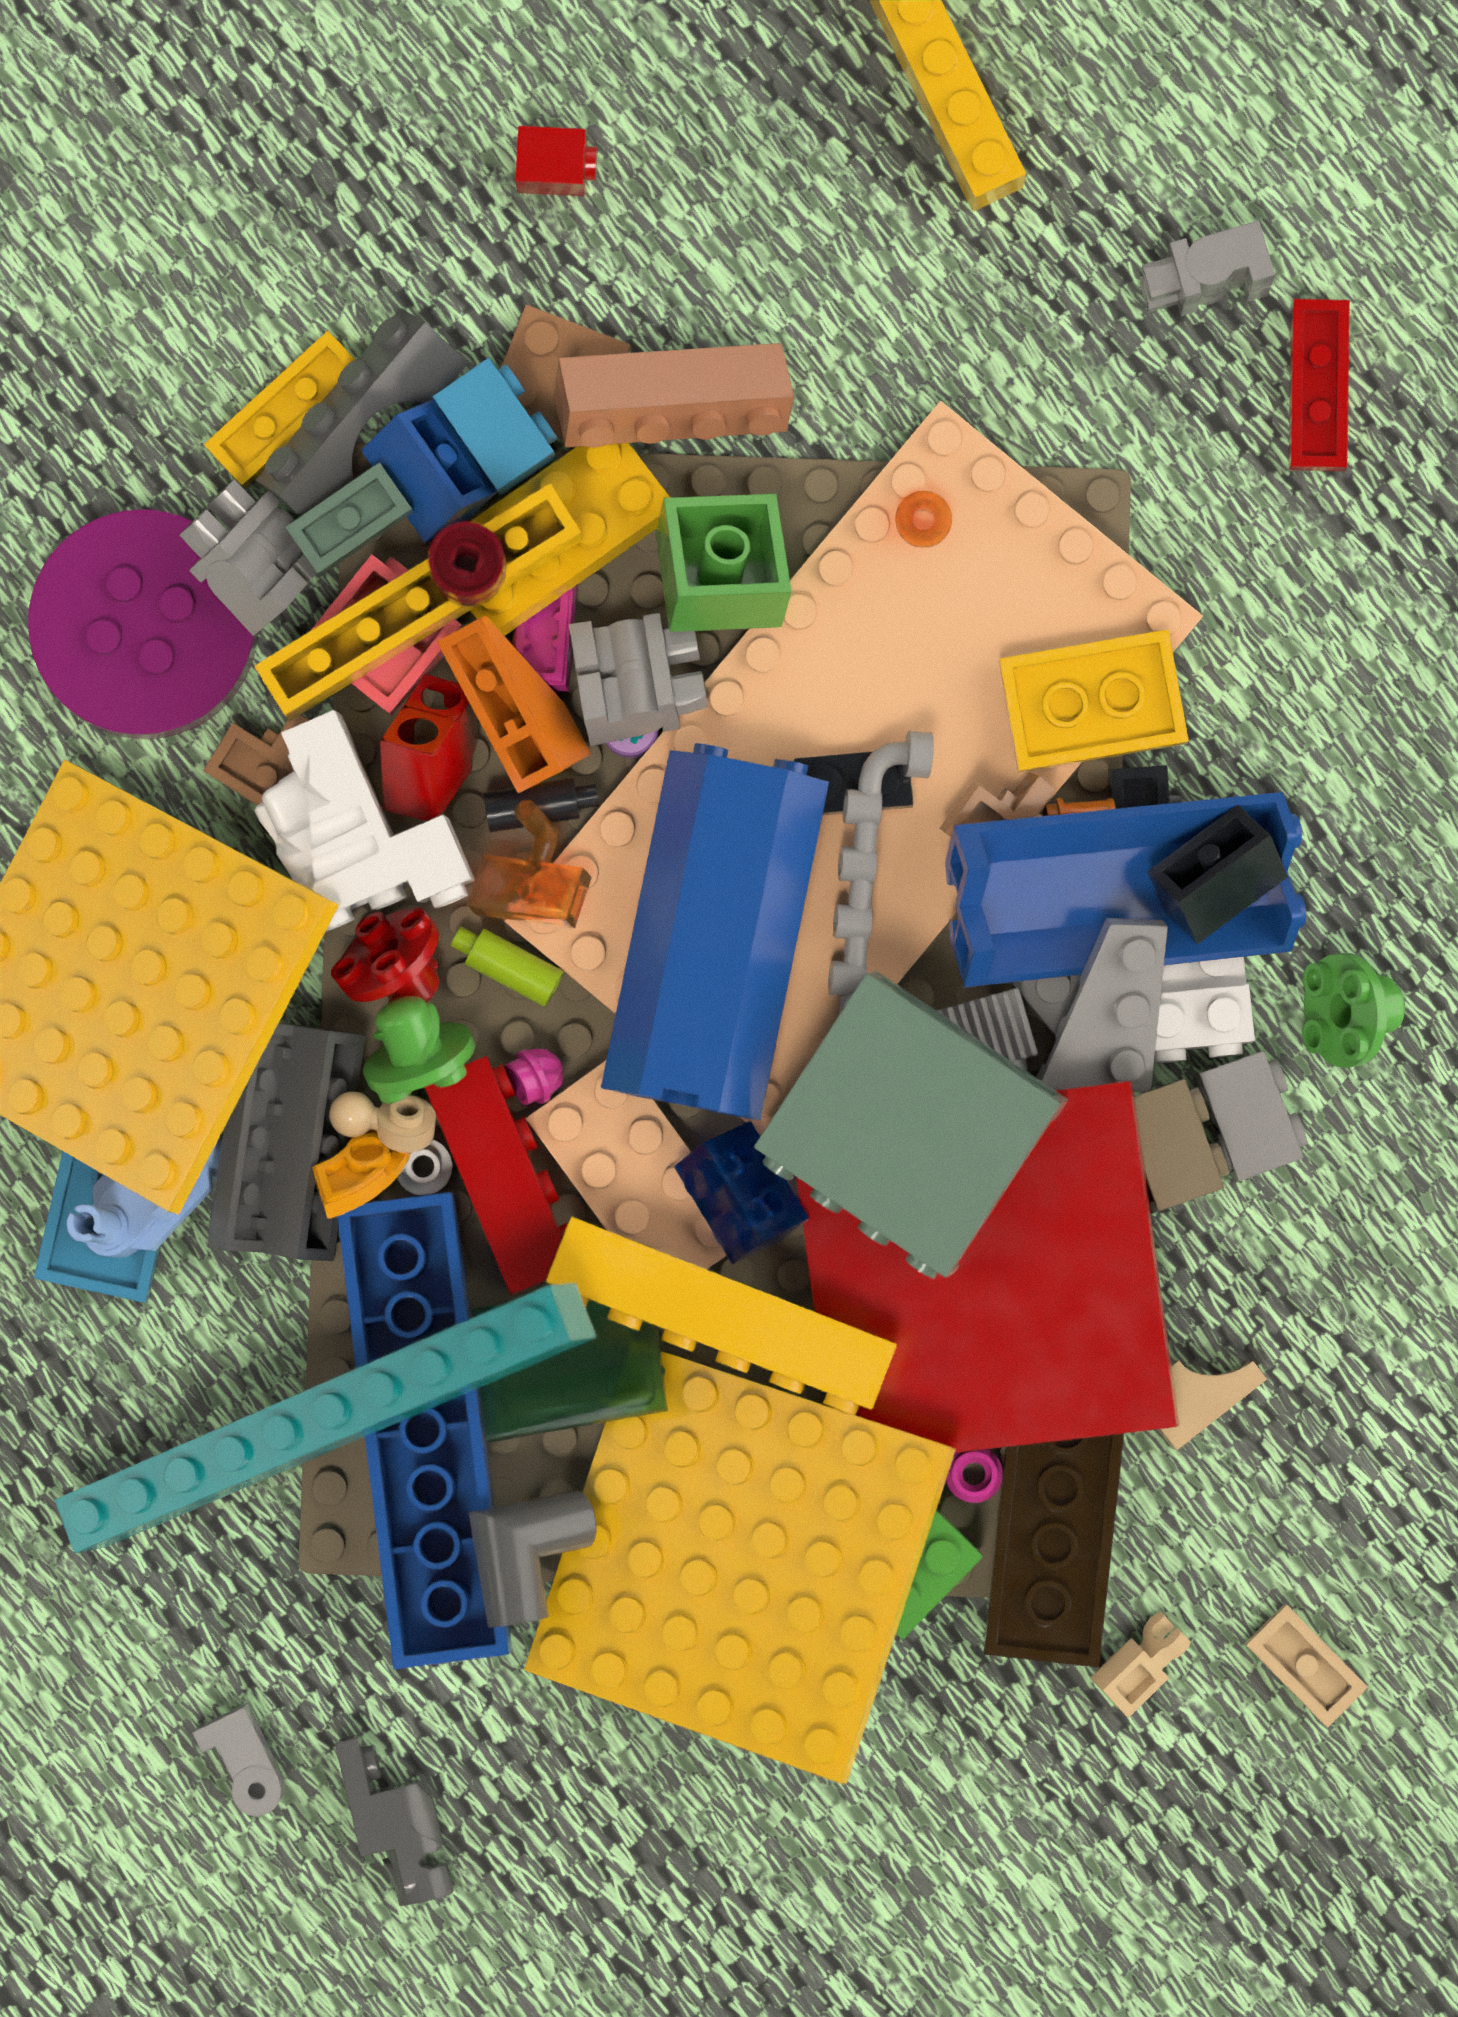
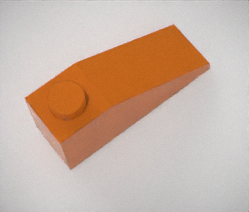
(513, 704)

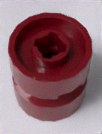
(467, 563)

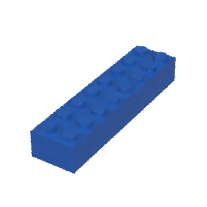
(433, 1467)

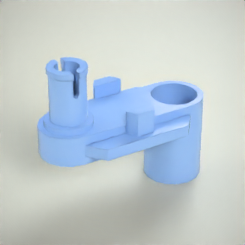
(127, 1222)

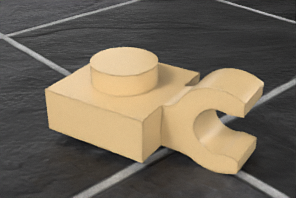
(1136, 1670)

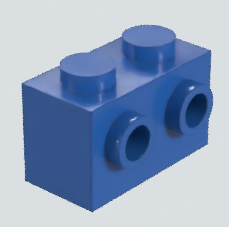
(430, 472)

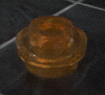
(928, 502)

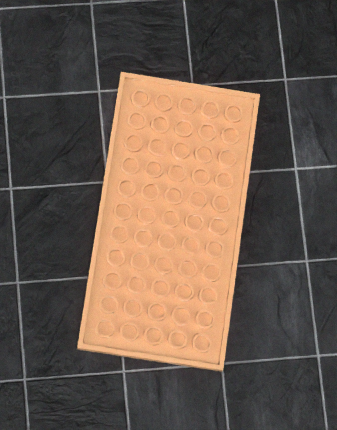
(866, 652)

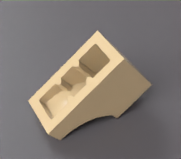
(1207, 1397)

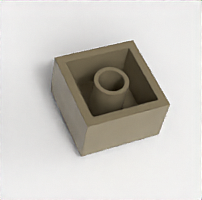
(1175, 1147)

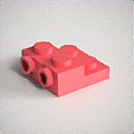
(397, 677)

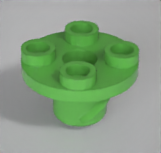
(1348, 1009)
(415, 1050)

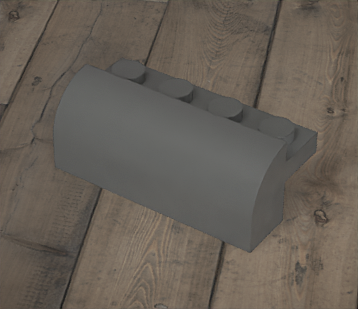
(273, 1140)

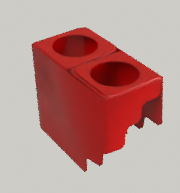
(426, 777)

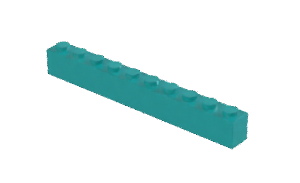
(326, 1417)

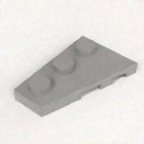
(1115, 1011)

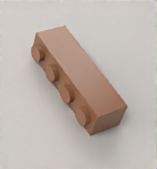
(673, 395)

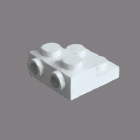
(1204, 1008)

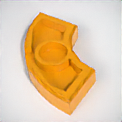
(357, 1173)

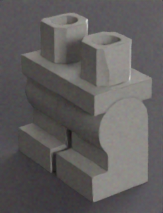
(1209, 270)
(252, 562)
(629, 680)

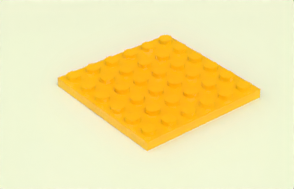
(140, 982)
(744, 1566)

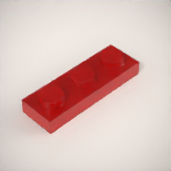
(1319, 385)

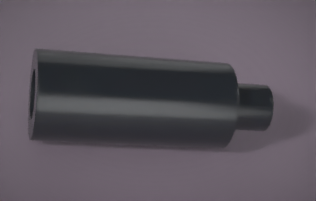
(556, 799)

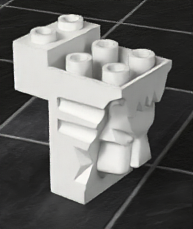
(339, 838)

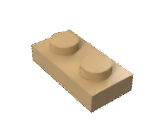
(1306, 1665)

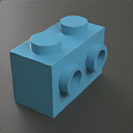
(496, 425)

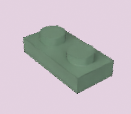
(349, 519)

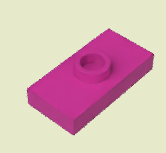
(547, 641)

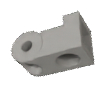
(248, 1758)

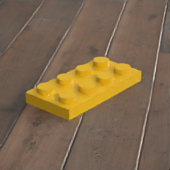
(612, 504)

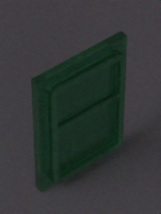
(587, 1385)

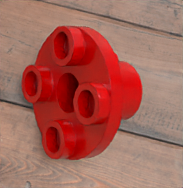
(390, 958)

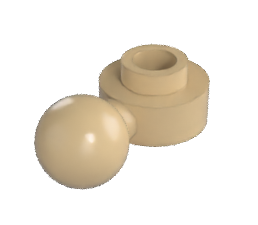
(399, 1125)

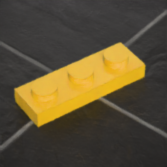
(278, 410)

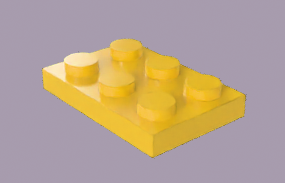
(1093, 701)

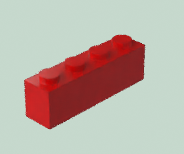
(499, 1173)

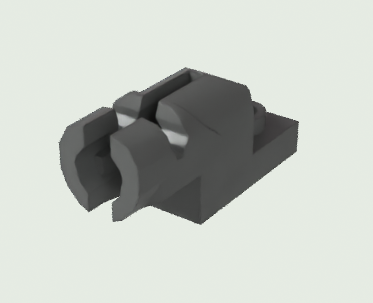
(394, 1821)

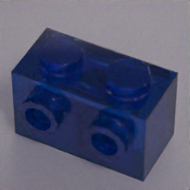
(736, 1193)

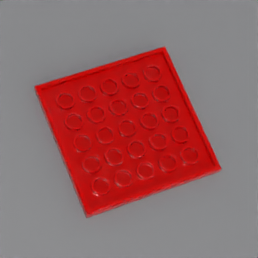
(1052, 1305)

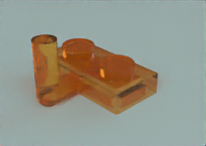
(533, 887)

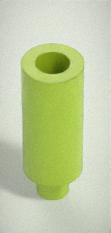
(509, 965)

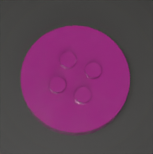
(133, 631)

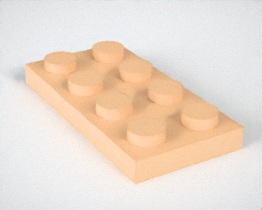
(623, 1163)

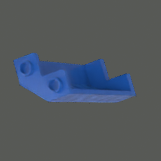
(1045, 885)
(715, 932)

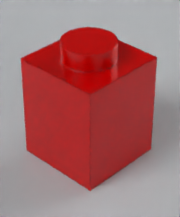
(554, 161)

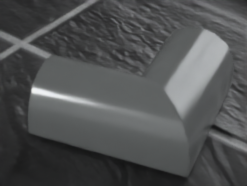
(509, 1547)

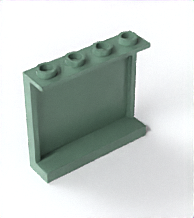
(908, 1125)

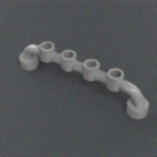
(859, 862)

